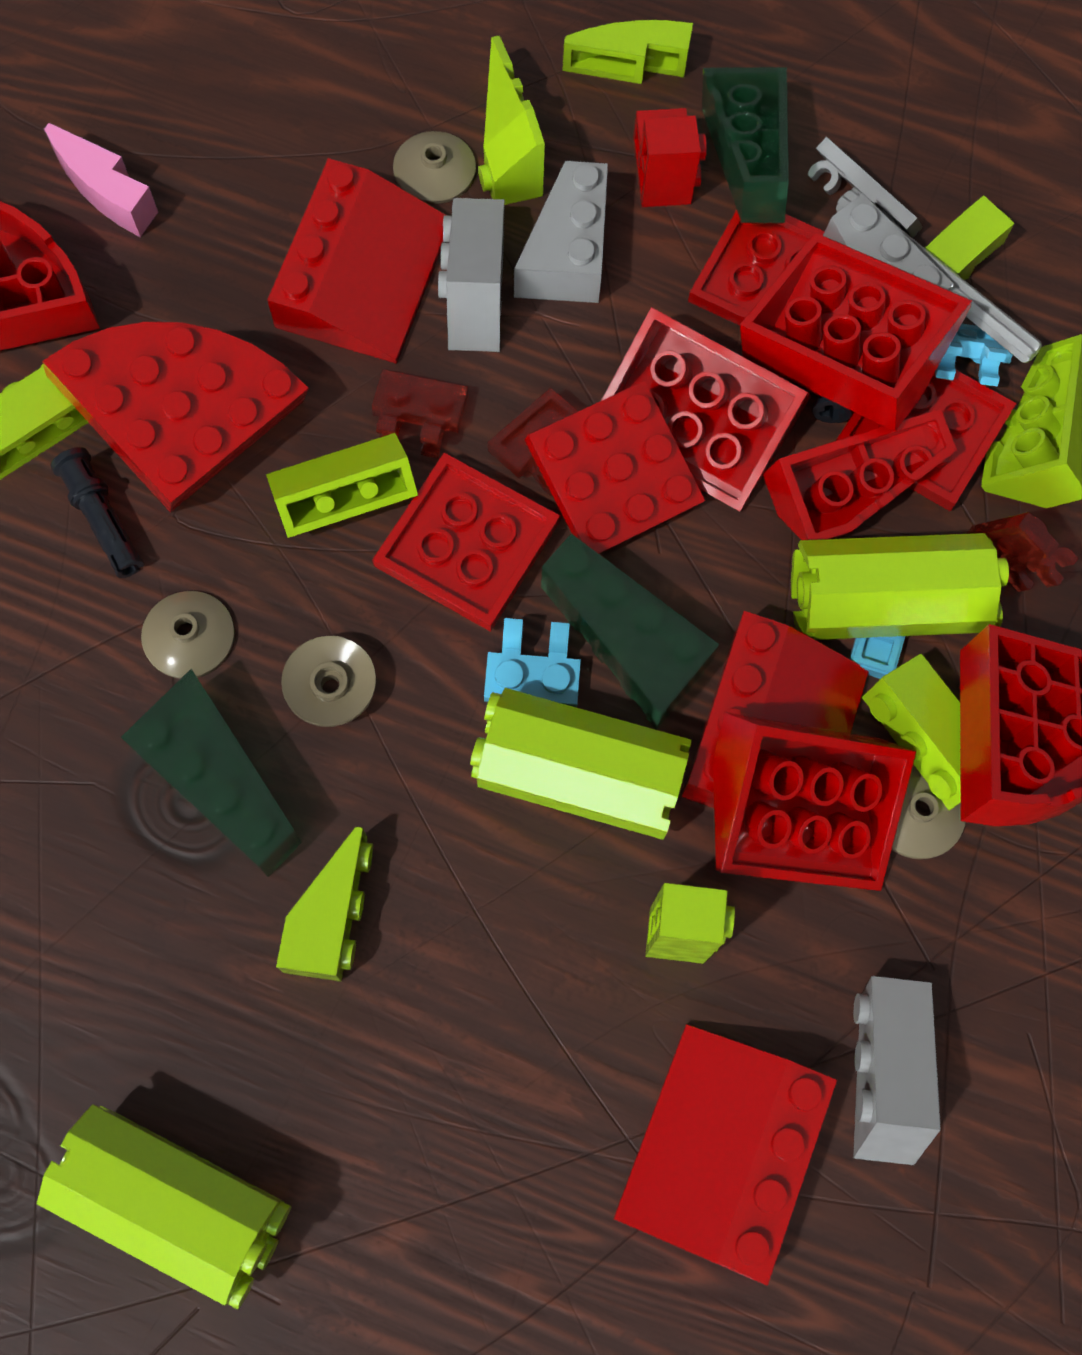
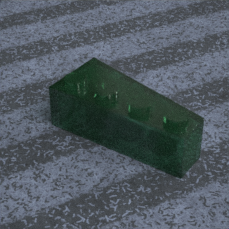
(750, 134)
(629, 629)
(205, 764)

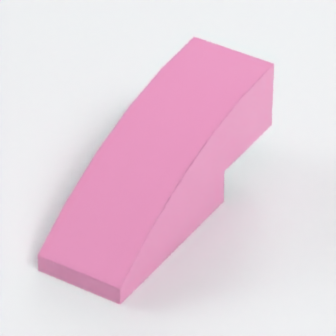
(104, 180)

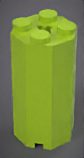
(897, 586)
(580, 762)
(163, 1205)

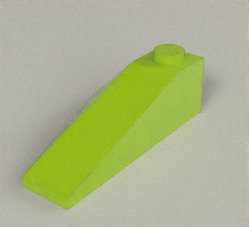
(512, 135)
(1042, 443)

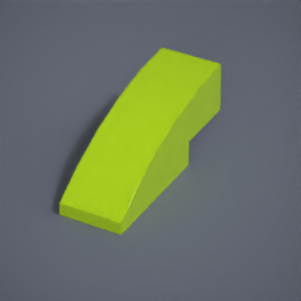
(628, 49)
(971, 237)

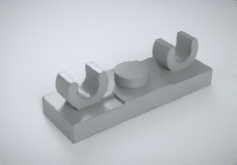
(843, 166)

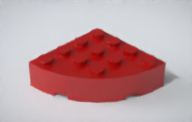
(38, 285)
(174, 398)
(1019, 728)

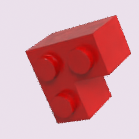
(668, 156)

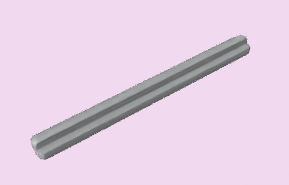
(982, 311)

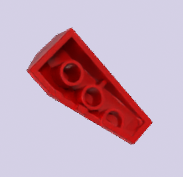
(850, 479)

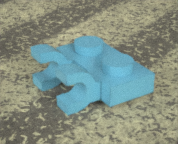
(981, 348)
(545, 677)

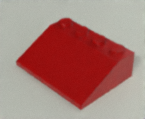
(357, 263)
(853, 330)
(715, 402)
(776, 677)
(806, 802)
(726, 1152)

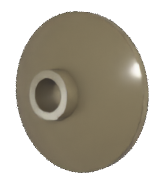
(437, 179)
(199, 650)
(326, 660)
(926, 835)

